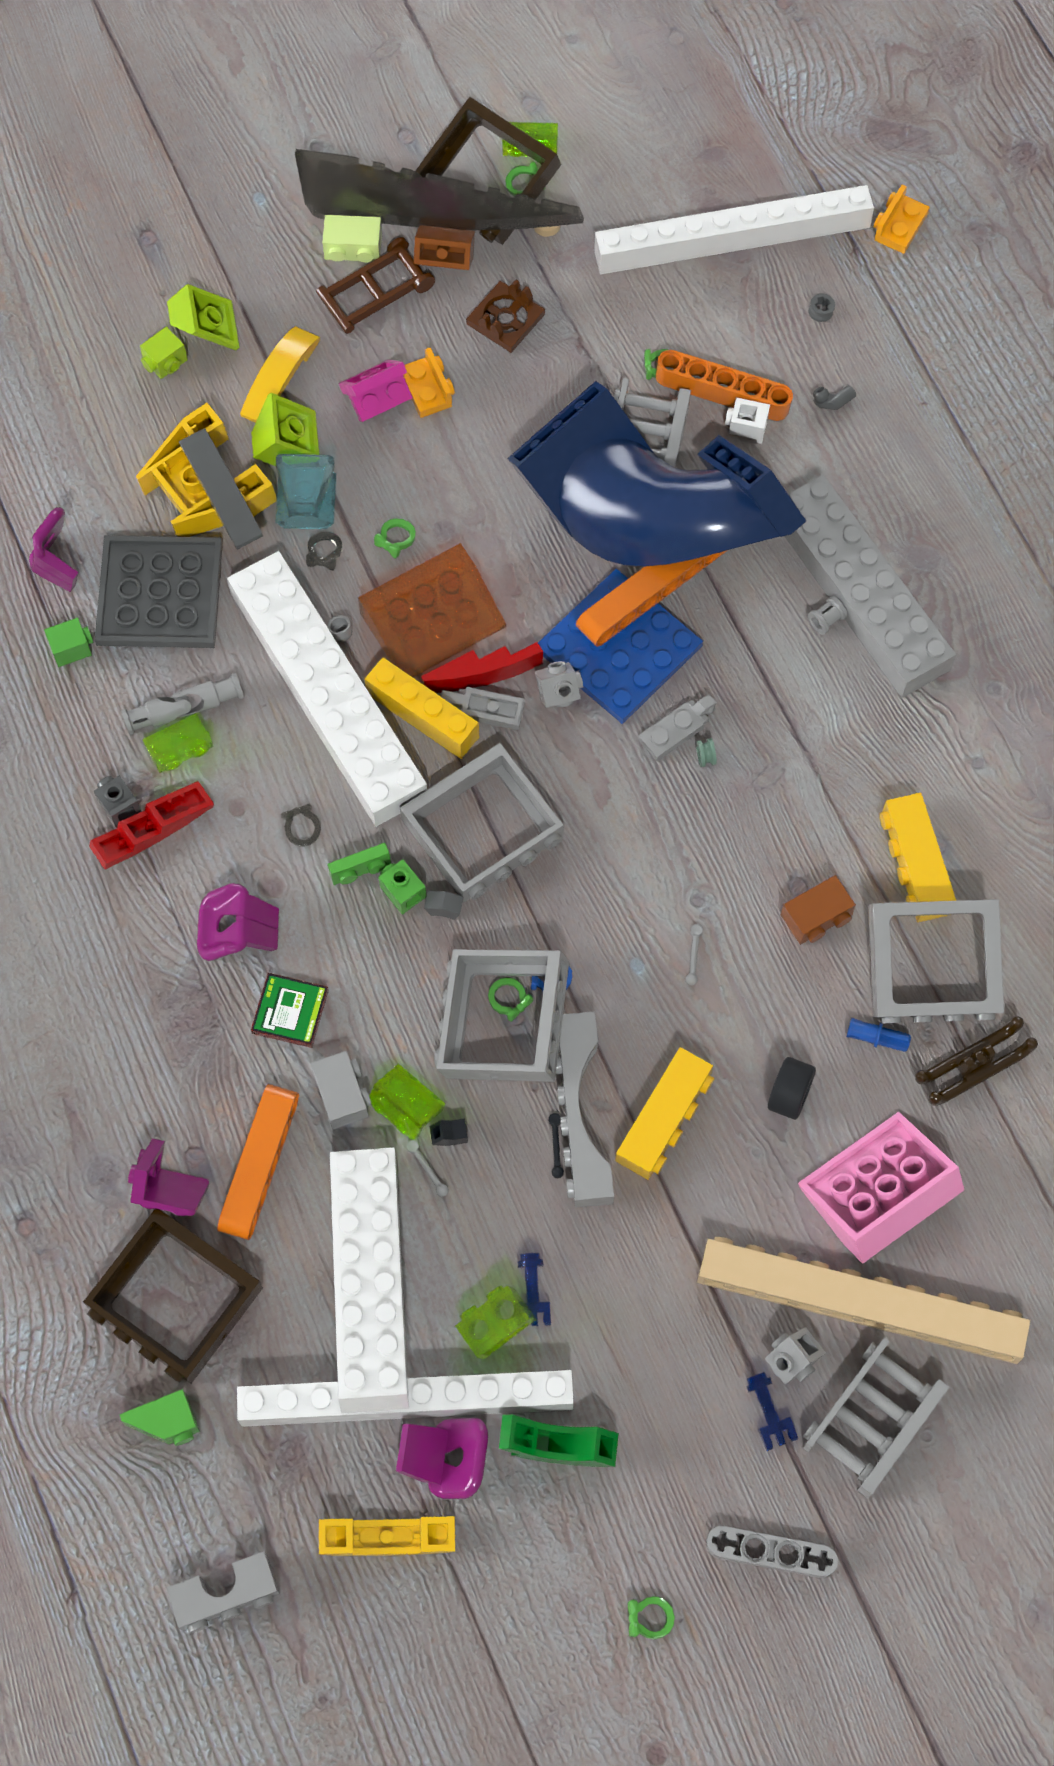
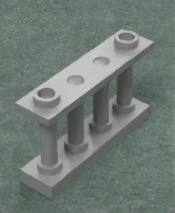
(672, 431)
(908, 1421)

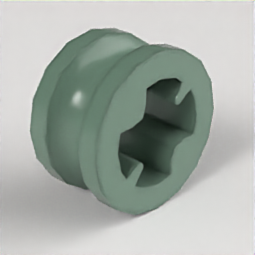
(706, 752)

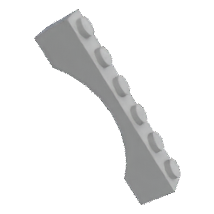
(590, 1172)

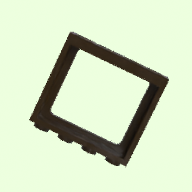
(459, 131)
(130, 1260)

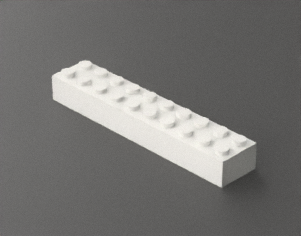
(327, 687)

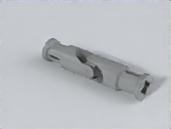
(165, 709)

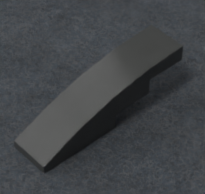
(221, 488)

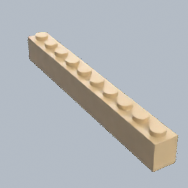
(864, 1300)

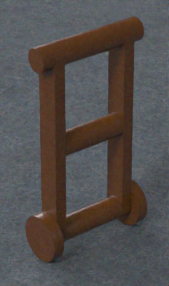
(396, 250)

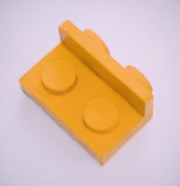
(900, 221)
(428, 385)

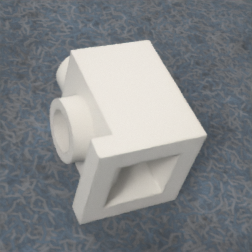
(748, 419)

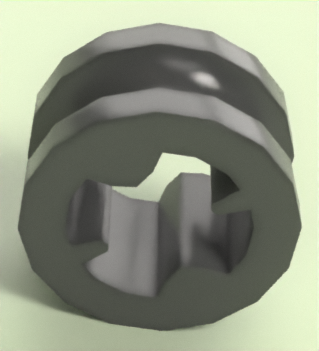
(817, 314)

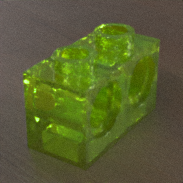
(499, 1329)

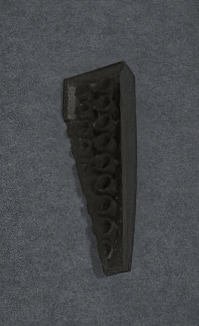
(344, 187)

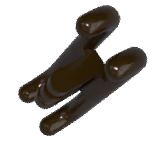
(976, 1062)

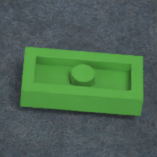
(367, 861)

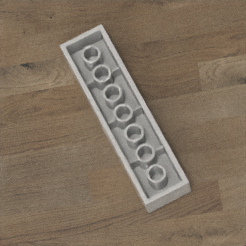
(875, 598)

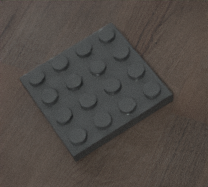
(158, 591)

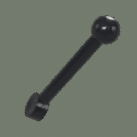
(554, 1121)

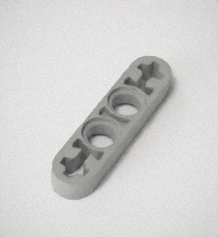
(772, 1546)

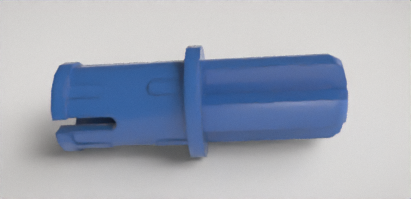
(878, 1035)

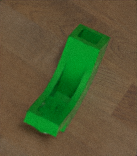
(558, 1443)

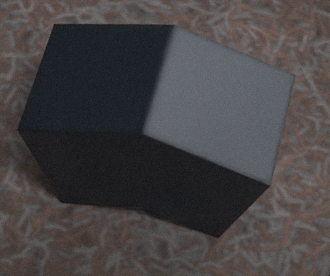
(449, 1132)

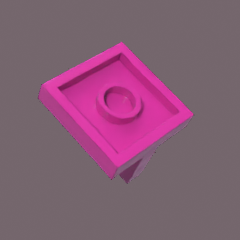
(377, 389)

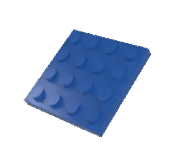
(631, 663)

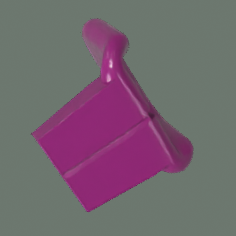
(44, 562)
(254, 925)
(424, 1452)

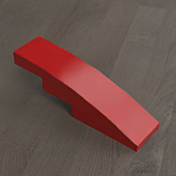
(476, 672)
(152, 825)

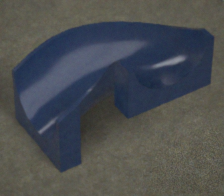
(636, 508)

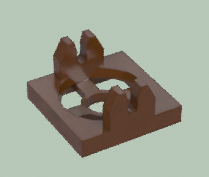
(482, 323)

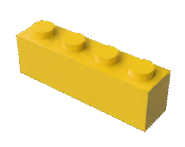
(422, 708)
(916, 851)
(664, 1114)

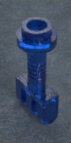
(530, 1263)
(775, 1425)

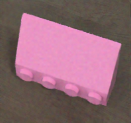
(882, 1186)

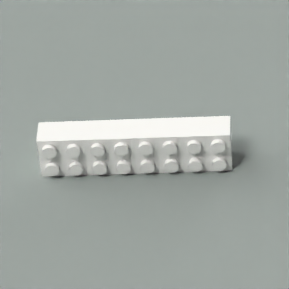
(368, 1281)

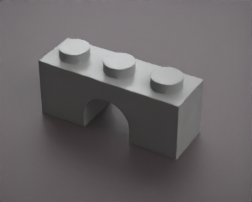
(253, 1586)

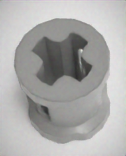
(827, 615)

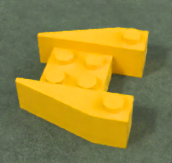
(177, 478)

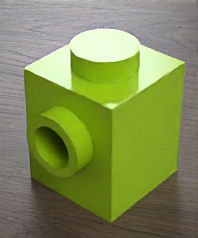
(163, 353)

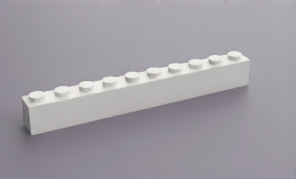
(733, 229)
(426, 1397)

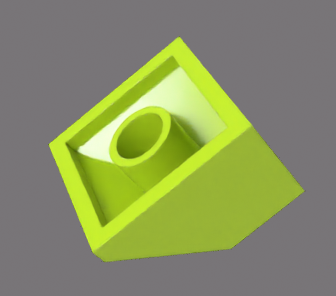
(204, 316)
(284, 429)

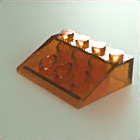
(431, 611)

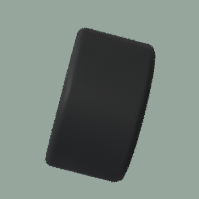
(791, 1088)

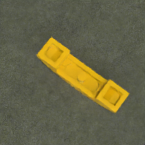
(279, 369)
(386, 1536)

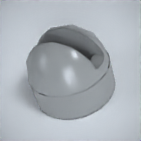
(340, 628)

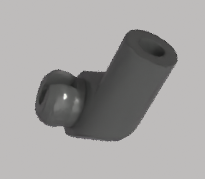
(826, 400)

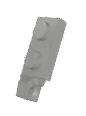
(488, 706)
(677, 727)

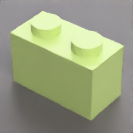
(352, 238)

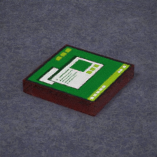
(289, 1010)

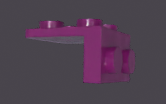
(164, 1188)

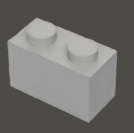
(340, 1089)

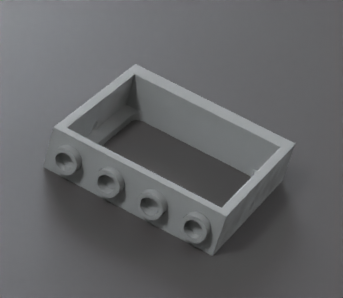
(496, 762)
(460, 971)
(922, 1012)

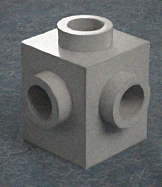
(558, 684)
(794, 1356)

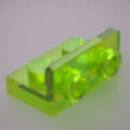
(542, 132)
(178, 743)
(405, 1101)

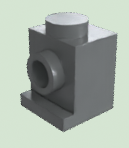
(120, 807)

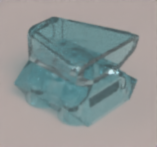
(305, 491)

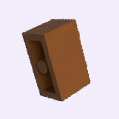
(444, 247)
(818, 910)

